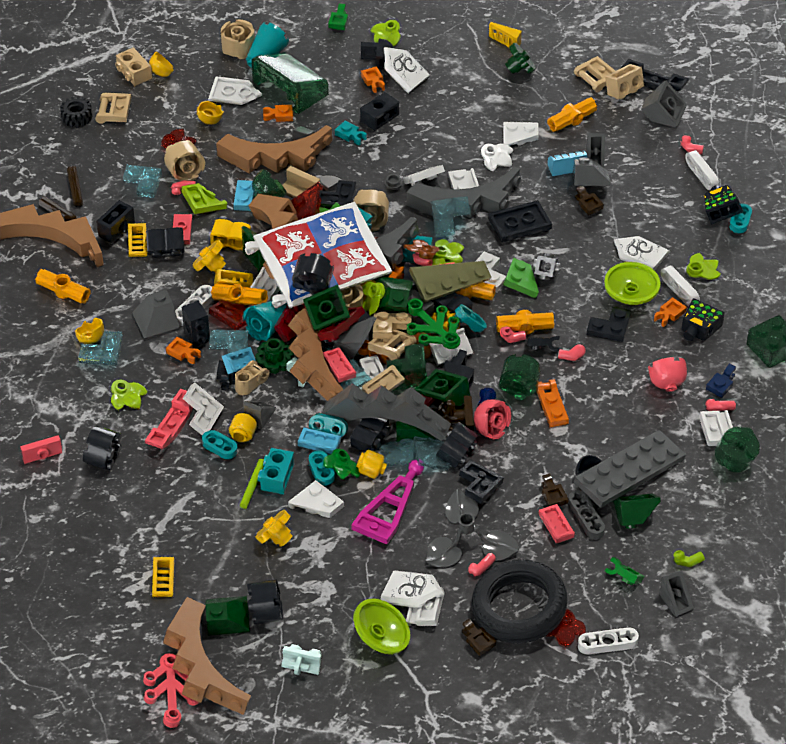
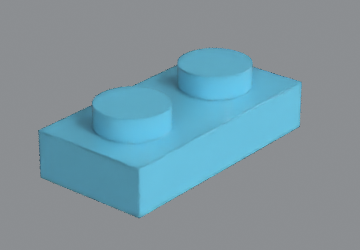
(243, 195)

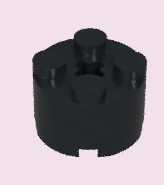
(312, 273)
(102, 447)
(265, 601)

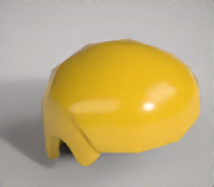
(160, 65)
(209, 112)
(90, 332)

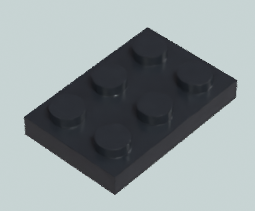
(520, 221)

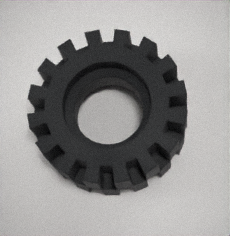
(73, 105)

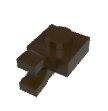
(589, 203)
(553, 493)
(478, 639)

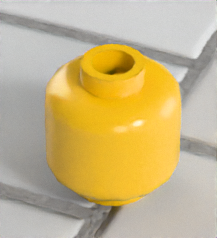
(242, 427)
(371, 464)

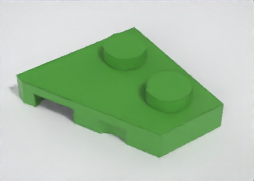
(521, 278)

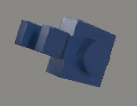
(722, 383)

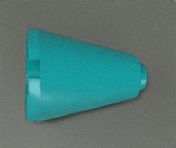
(268, 40)
(262, 319)

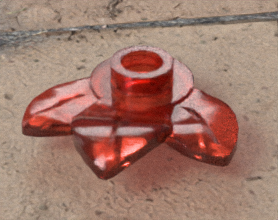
(174, 137)
(566, 630)

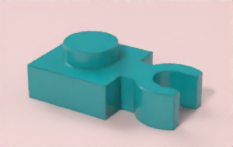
(349, 131)

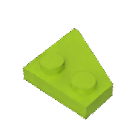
(202, 199)

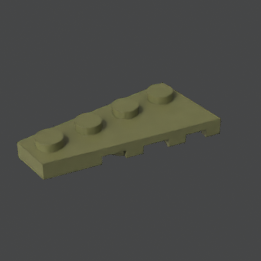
(445, 279)

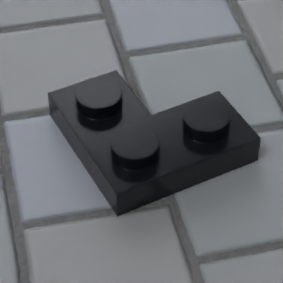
(343, 195)
(611, 329)
(483, 481)

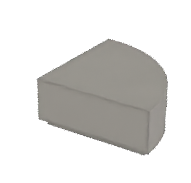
(329, 182)

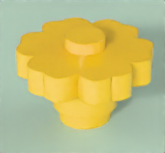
(210, 257)
(275, 529)

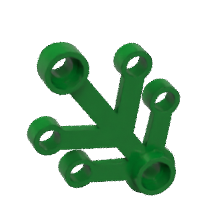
(448, 339)

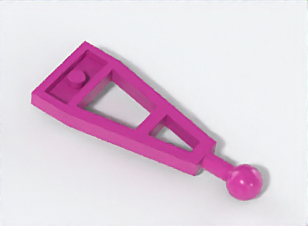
(378, 528)

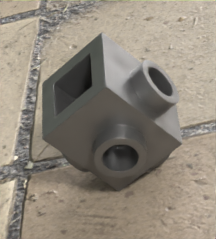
(539, 268)

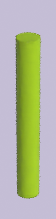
(252, 484)

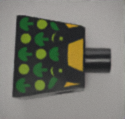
(721, 203)
(701, 320)

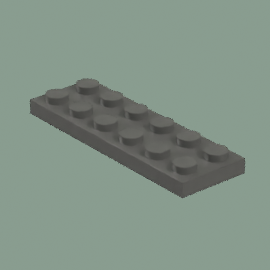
(629, 468)

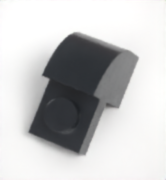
(375, 51)
(458, 366)

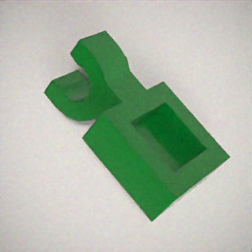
(338, 19)
(628, 574)

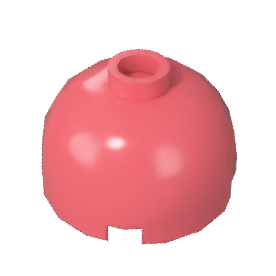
(668, 373)
(492, 418)

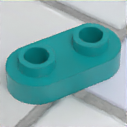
(740, 222)
(469, 317)
(327, 424)
(222, 446)
(321, 474)

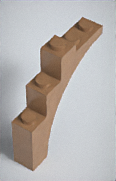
(274, 156)
(311, 363)
(191, 660)

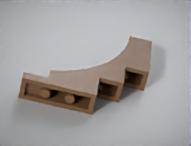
(274, 211)
(73, 233)

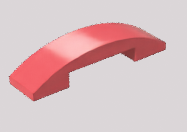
(172, 422)

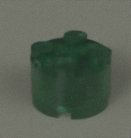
(520, 376)
(737, 449)

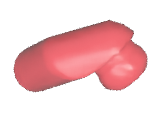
(688, 146)
(176, 187)
(420, 261)
(511, 337)
(573, 354)
(713, 405)
(482, 566)

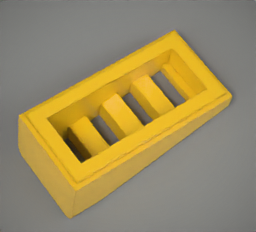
(508, 36)
(137, 228)
(229, 278)
(163, 562)

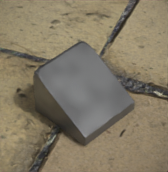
(301, 132)

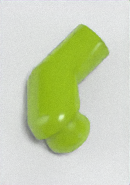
(681, 559)

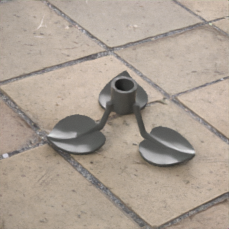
(464, 510)

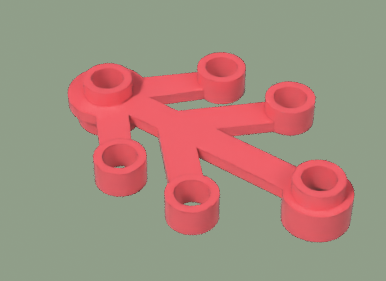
(169, 684)

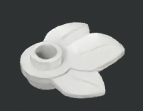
(498, 156)

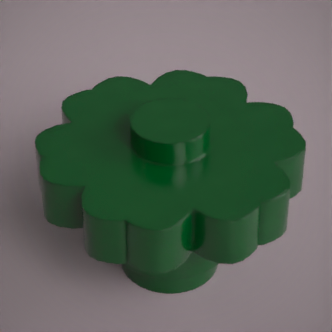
(519, 60)
(273, 355)

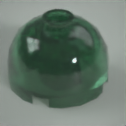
(266, 185)

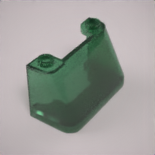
(293, 77)

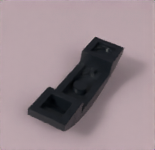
(653, 80)

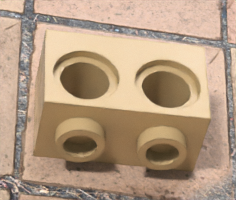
(133, 66)
(624, 81)

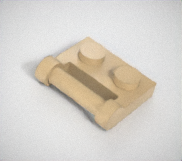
(598, 69)
(119, 107)
(385, 346)

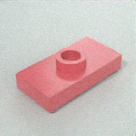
(185, 222)
(339, 365)
(41, 449)
(556, 523)

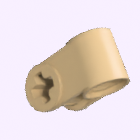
(250, 378)

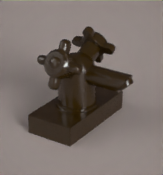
(453, 416)

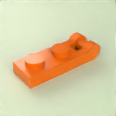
(552, 404)

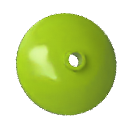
(632, 283)
(381, 626)

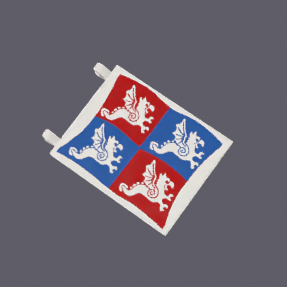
(335, 234)

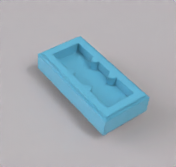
(237, 360)
(318, 440)

